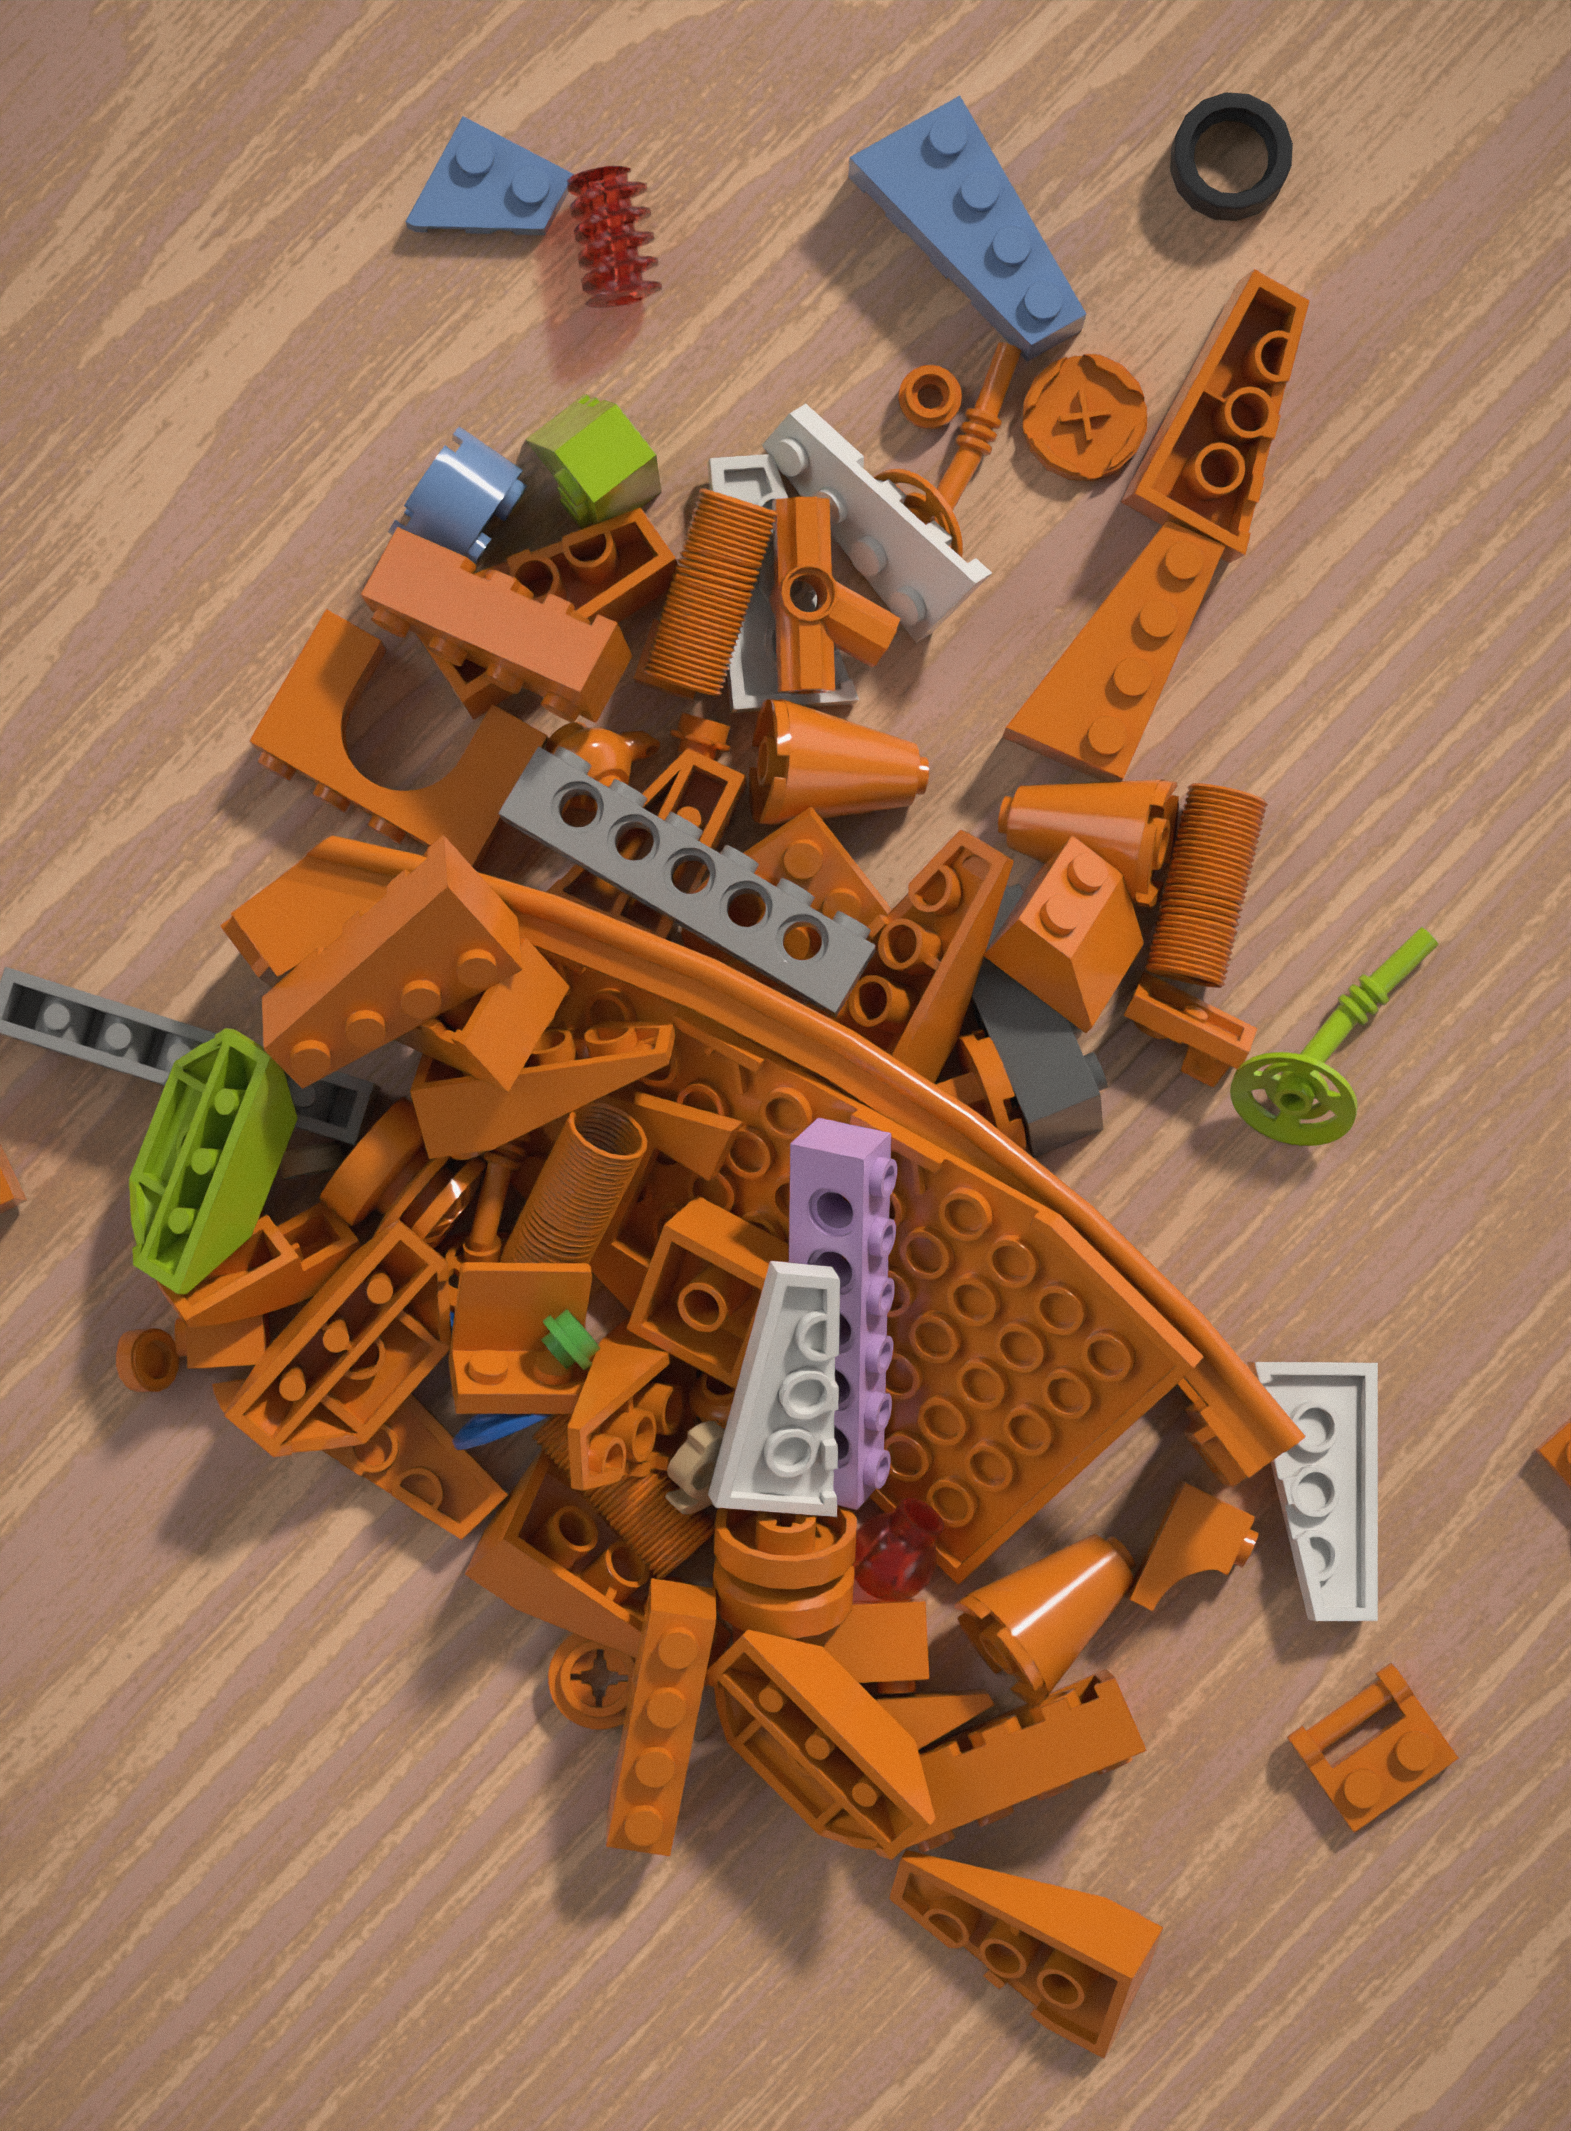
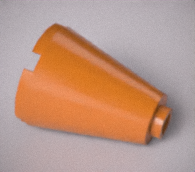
(828, 766)
(1118, 820)
(1047, 1612)

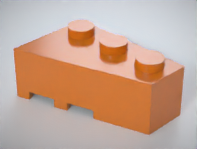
(691, 788)

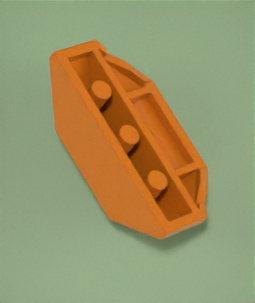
(351, 1350)
(822, 1742)

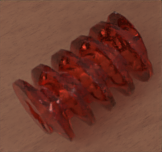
(611, 237)

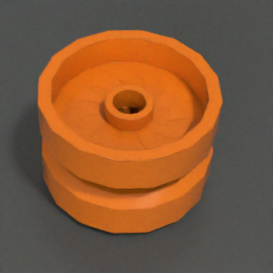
(784, 1570)

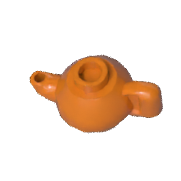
(605, 751)

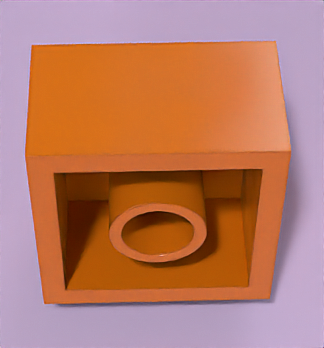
(705, 1288)

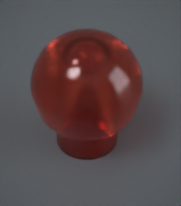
(897, 1551)

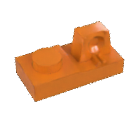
(1213, 1035)

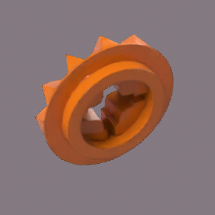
(575, 1697)

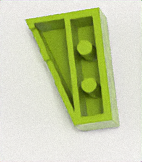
(597, 461)

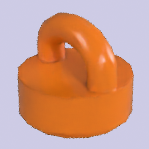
(146, 1360)

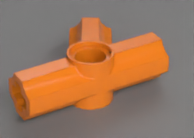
(840, 617)

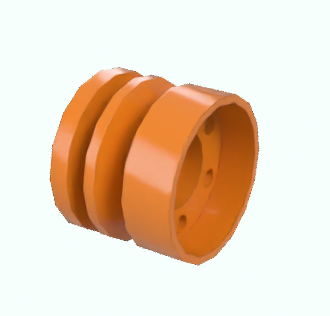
(397, 1178)

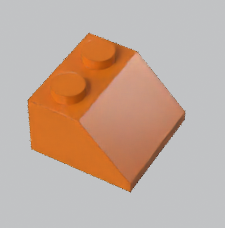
(1071, 934)

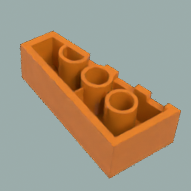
(1220, 428)
(1113, 672)

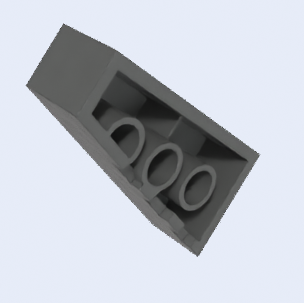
(1040, 1054)

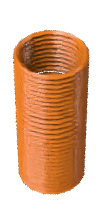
(703, 616)
(1211, 876)
(578, 1187)
(636, 1507)

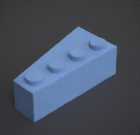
(964, 214)

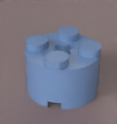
(462, 496)

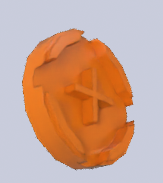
(1084, 417)

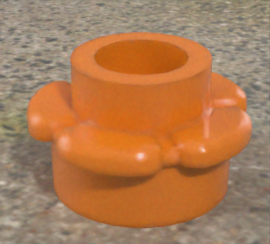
(701, 735)

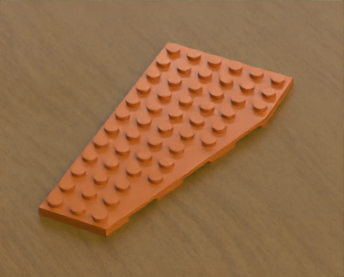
(1003, 1320)

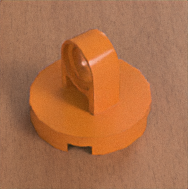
(985, 1084)

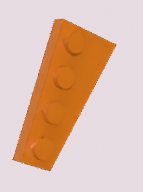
(421, 1468)

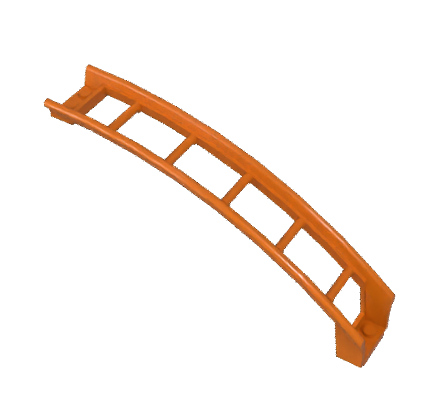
(1232, 1414)

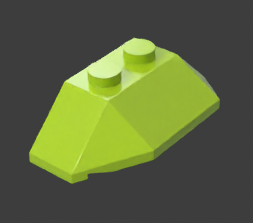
(208, 1159)

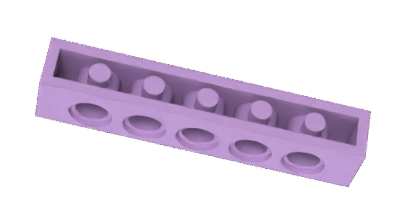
(854, 1163)

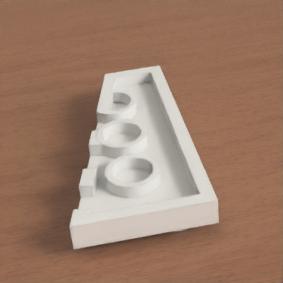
(886, 542)

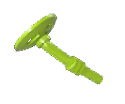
(1300, 1077)

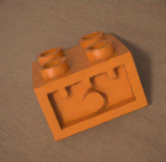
(498, 1333)

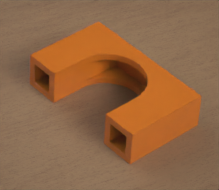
(308, 736)

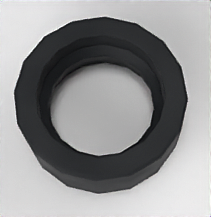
(1235, 108)

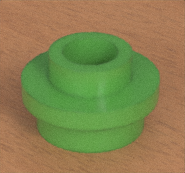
(569, 1340)

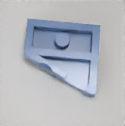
(489, 186)

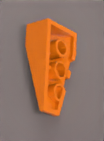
(929, 956)
(564, 1072)
(629, 1411)
(566, 1565)
(1053, 1944)

